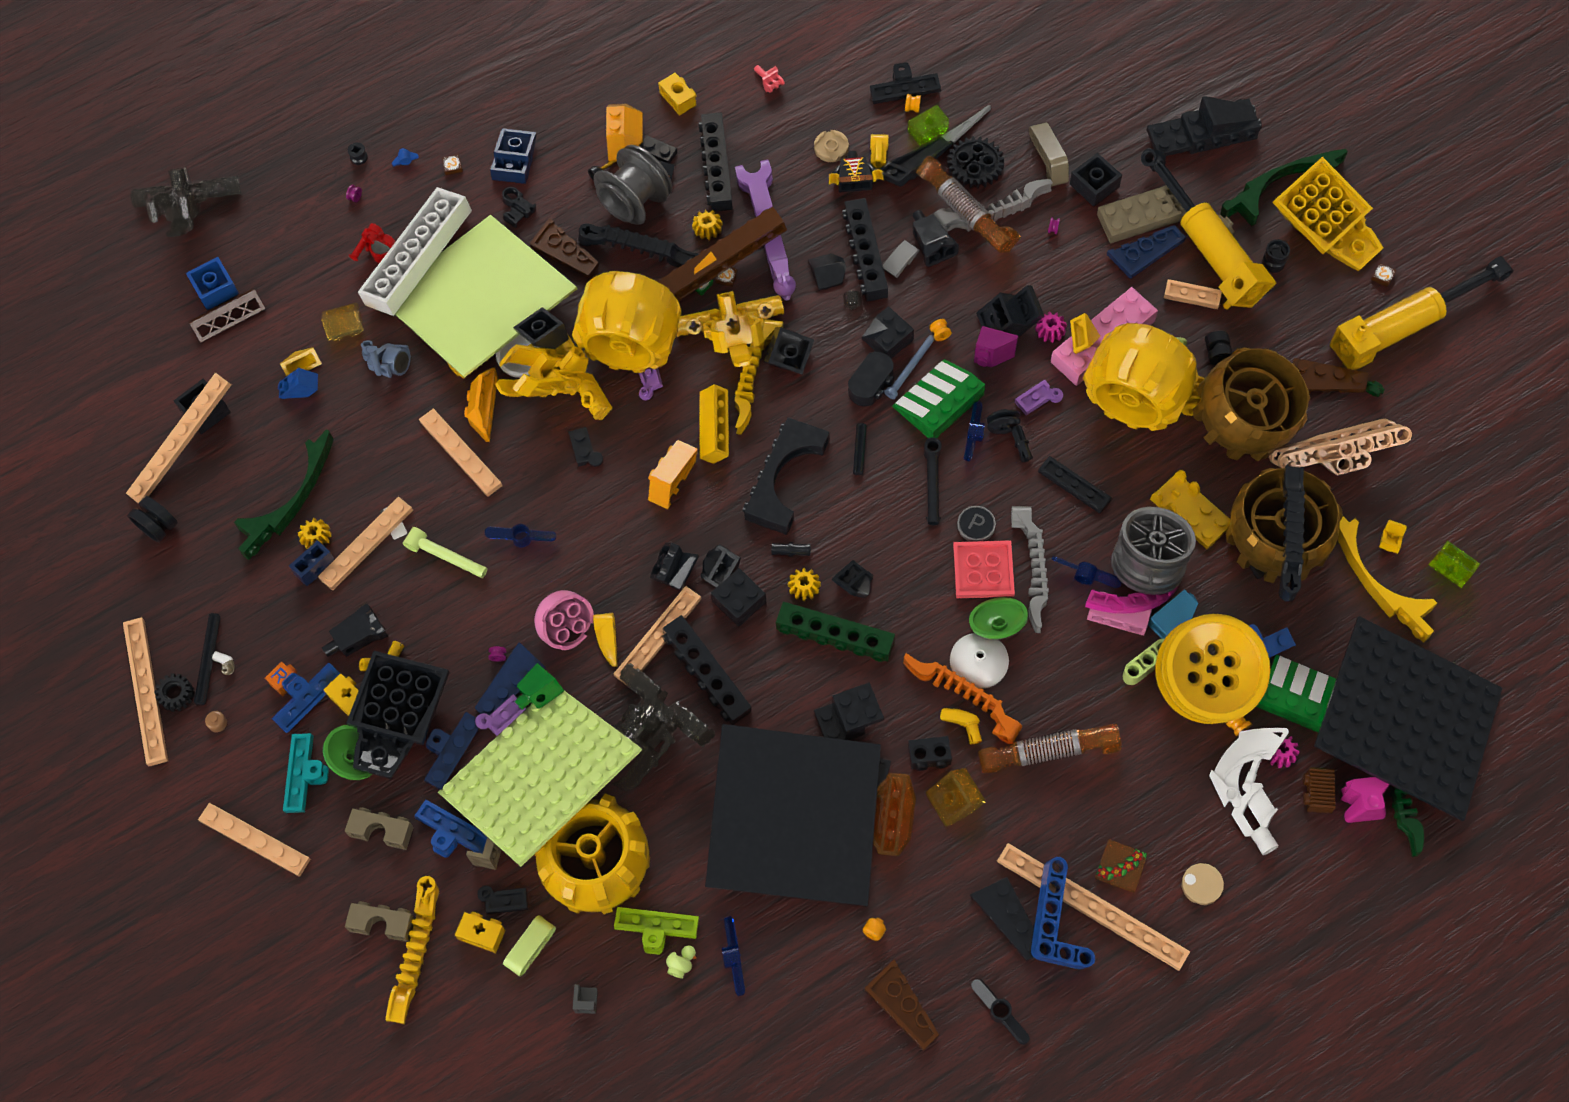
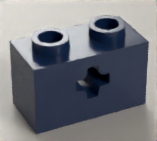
(311, 563)

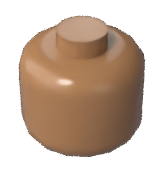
(216, 721)

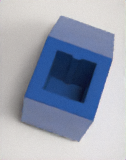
(298, 384)

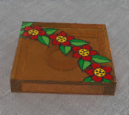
(1121, 866)

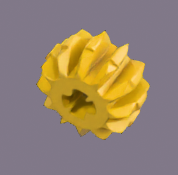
(707, 224)
(307, 533)
(801, 578)

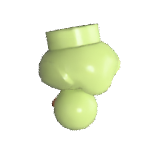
(680, 965)

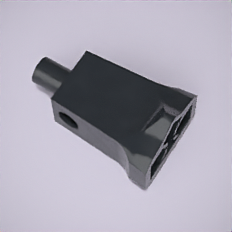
(933, 239)
(355, 632)

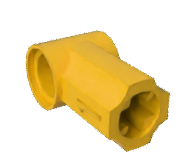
(878, 149)

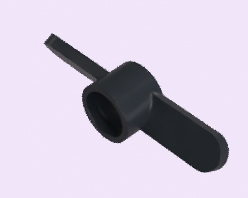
(1009, 1021)

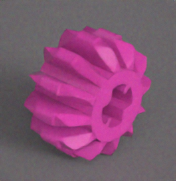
(1051, 327)
(1289, 753)

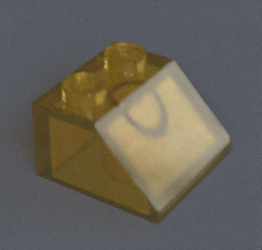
(342, 321)
(955, 796)

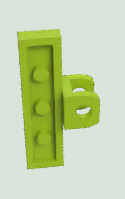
(656, 926)

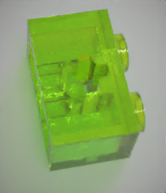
(928, 125)
(1454, 564)

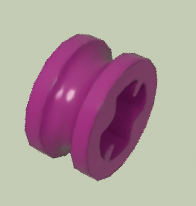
(353, 193)
(1053, 226)
(497, 654)

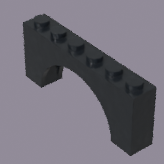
(794, 440)

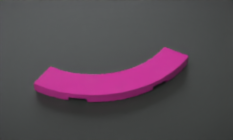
(1131, 604)

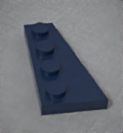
(1145, 251)
(506, 680)

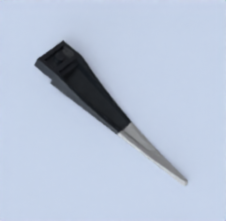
(905, 167)

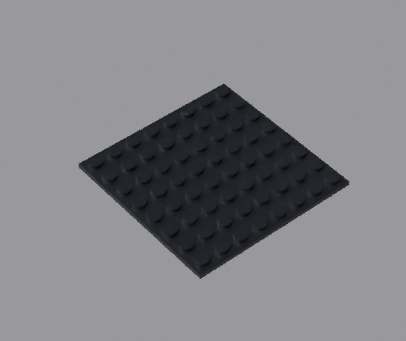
(1409, 718)
(793, 815)

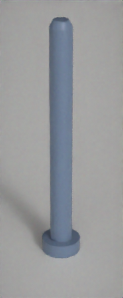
(891, 392)

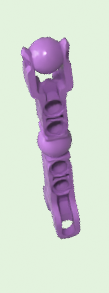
(757, 187)

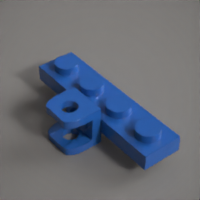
(1274, 643)
(304, 696)
(449, 830)

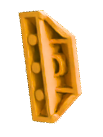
(623, 128)
(481, 403)

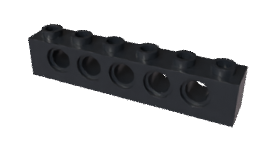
(716, 162)
(871, 289)
(681, 628)

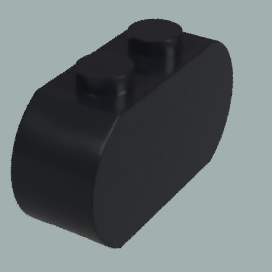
(871, 379)

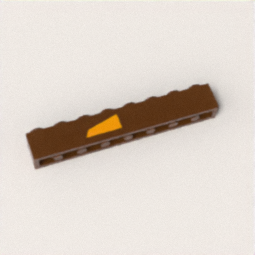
(724, 253)

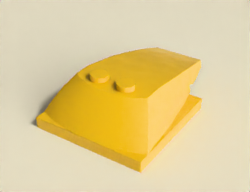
(1330, 215)

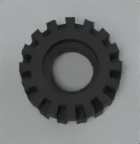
(167, 684)

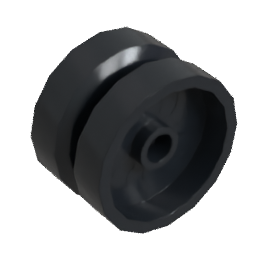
(152, 519)

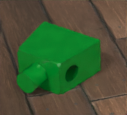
(537, 688)

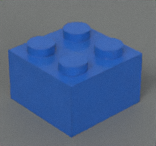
(212, 283)

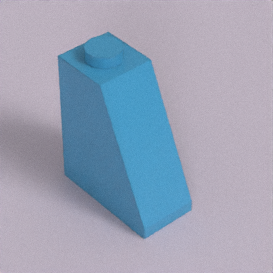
(1174, 613)

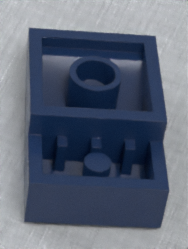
(513, 156)

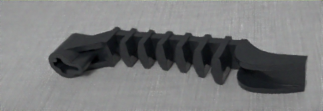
(596, 235)
(1293, 543)

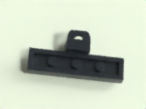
(904, 84)

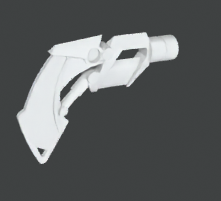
(1250, 746)

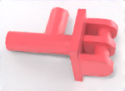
(770, 78)

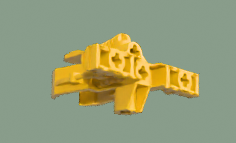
(744, 326)
(554, 373)

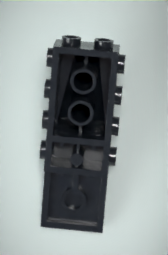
(1211, 127)

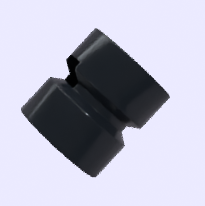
(1276, 255)
(1218, 346)

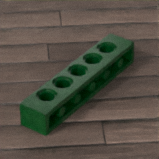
(829, 623)

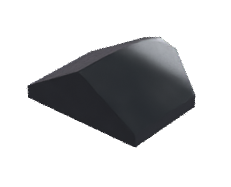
(828, 270)
(719, 565)
(854, 580)

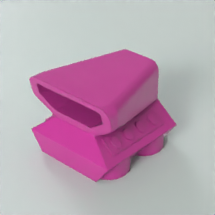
(1365, 799)

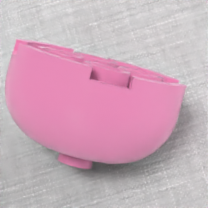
(560, 611)

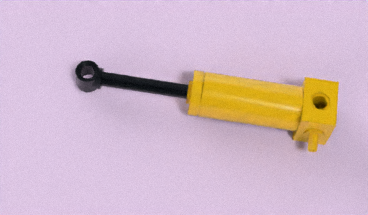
(1242, 279)
(1361, 339)

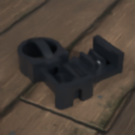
(519, 206)

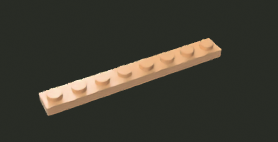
(179, 438)
(144, 690)

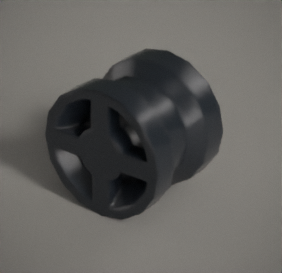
(357, 153)

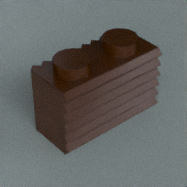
(1320, 790)

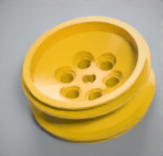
(1247, 674)

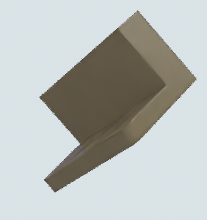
(488, 859)

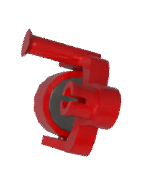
(374, 241)

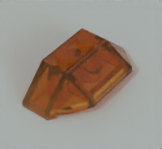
(894, 814)

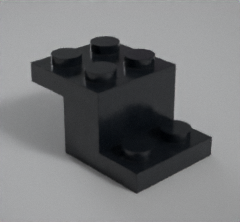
(1012, 312)
(849, 713)

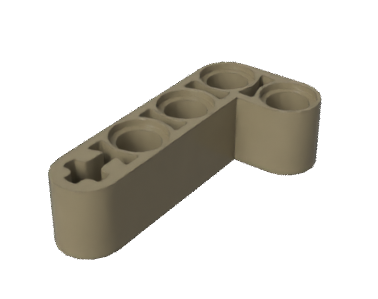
(1051, 153)

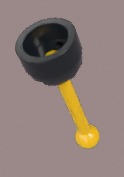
(594, 169)

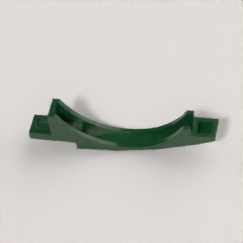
(1247, 201)
(261, 528)

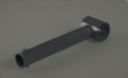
(932, 480)

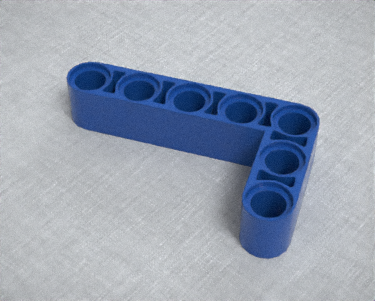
(1052, 920)

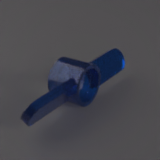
(975, 431)
(510, 533)
(1087, 573)
(732, 956)

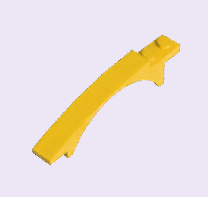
(1408, 610)

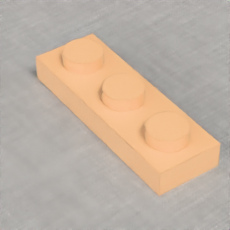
(1192, 294)

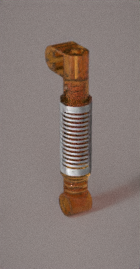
(974, 214)
(1054, 746)

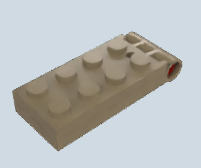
(1140, 214)

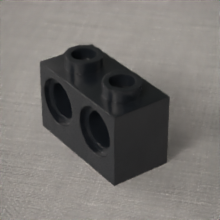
(928, 747)

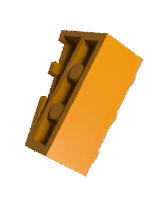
(670, 472)

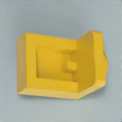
(1392, 536)

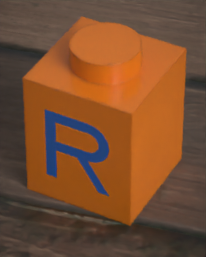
(278, 675)

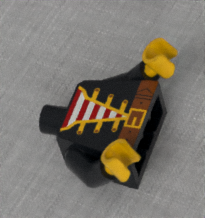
(855, 174)

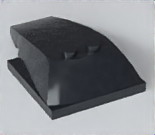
(393, 711)

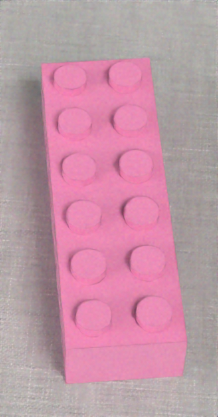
(1127, 308)

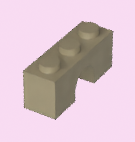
(363, 823)
(363, 916)

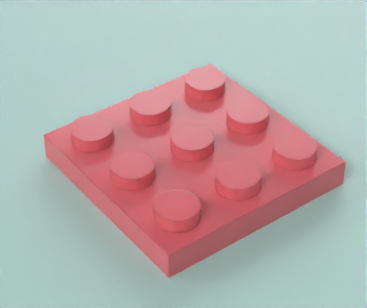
(983, 569)

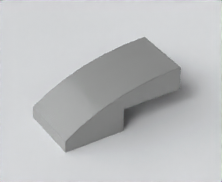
(900, 258)

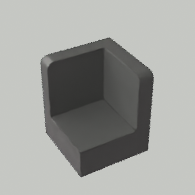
(585, 1000)

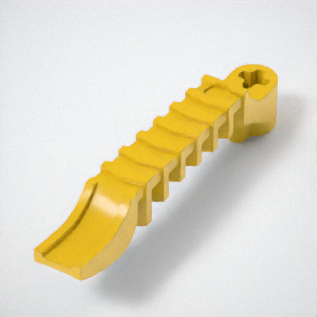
(744, 394)
(422, 925)

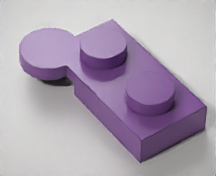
(651, 381)
(1037, 397)
(501, 717)

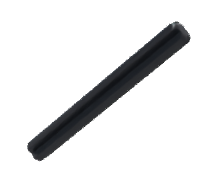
(206, 659)

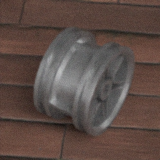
(1153, 550)

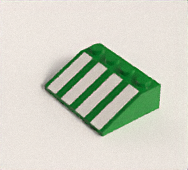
(940, 398)
(1297, 693)

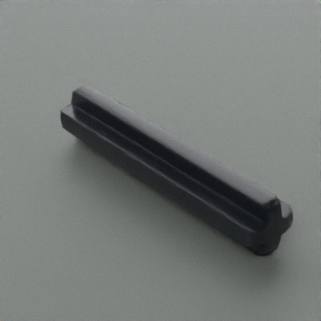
(859, 449)

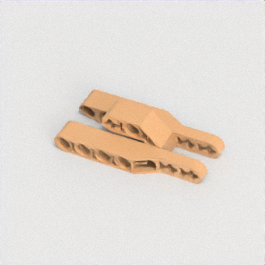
(1329, 452)

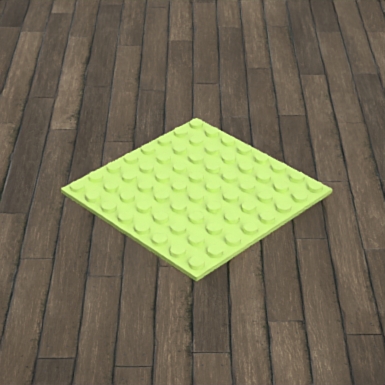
(479, 294)
(538, 774)

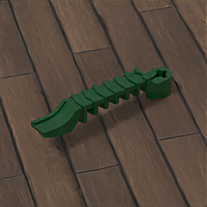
(1410, 826)

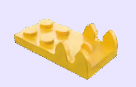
(1188, 502)

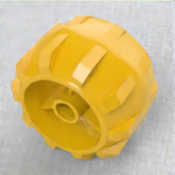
(627, 321)
(1141, 376)
(607, 890)

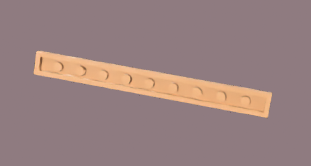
(1098, 910)

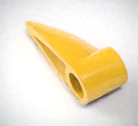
(606, 636)

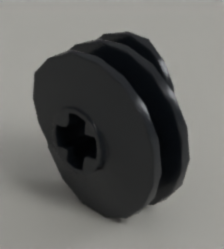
(1002, 421)

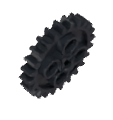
(976, 156)

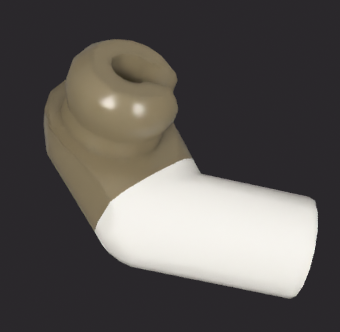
(227, 662)

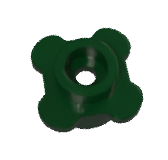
(1374, 388)

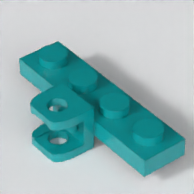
(301, 773)

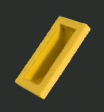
(1083, 333)
(302, 359)

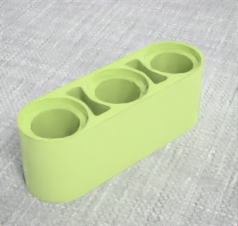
(1138, 666)
(529, 945)

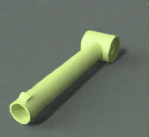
(417, 540)

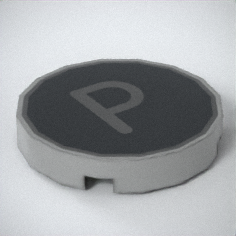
(976, 524)

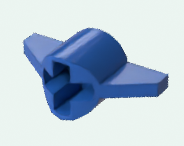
(404, 157)

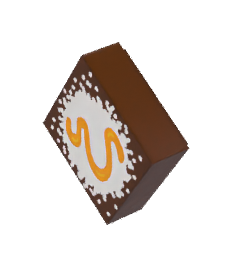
(452, 164)
(1383, 274)
(727, 277)

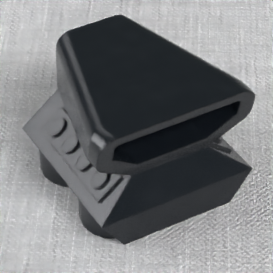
(673, 566)

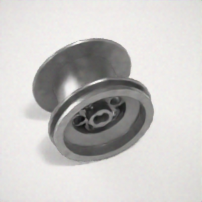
(635, 182)

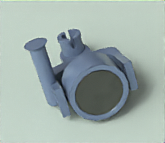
(394, 358)

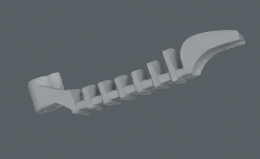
(1033, 189)
(1022, 518)

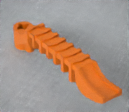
(1006, 727)

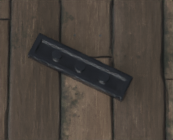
(1074, 484)

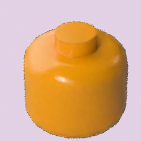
(874, 929)

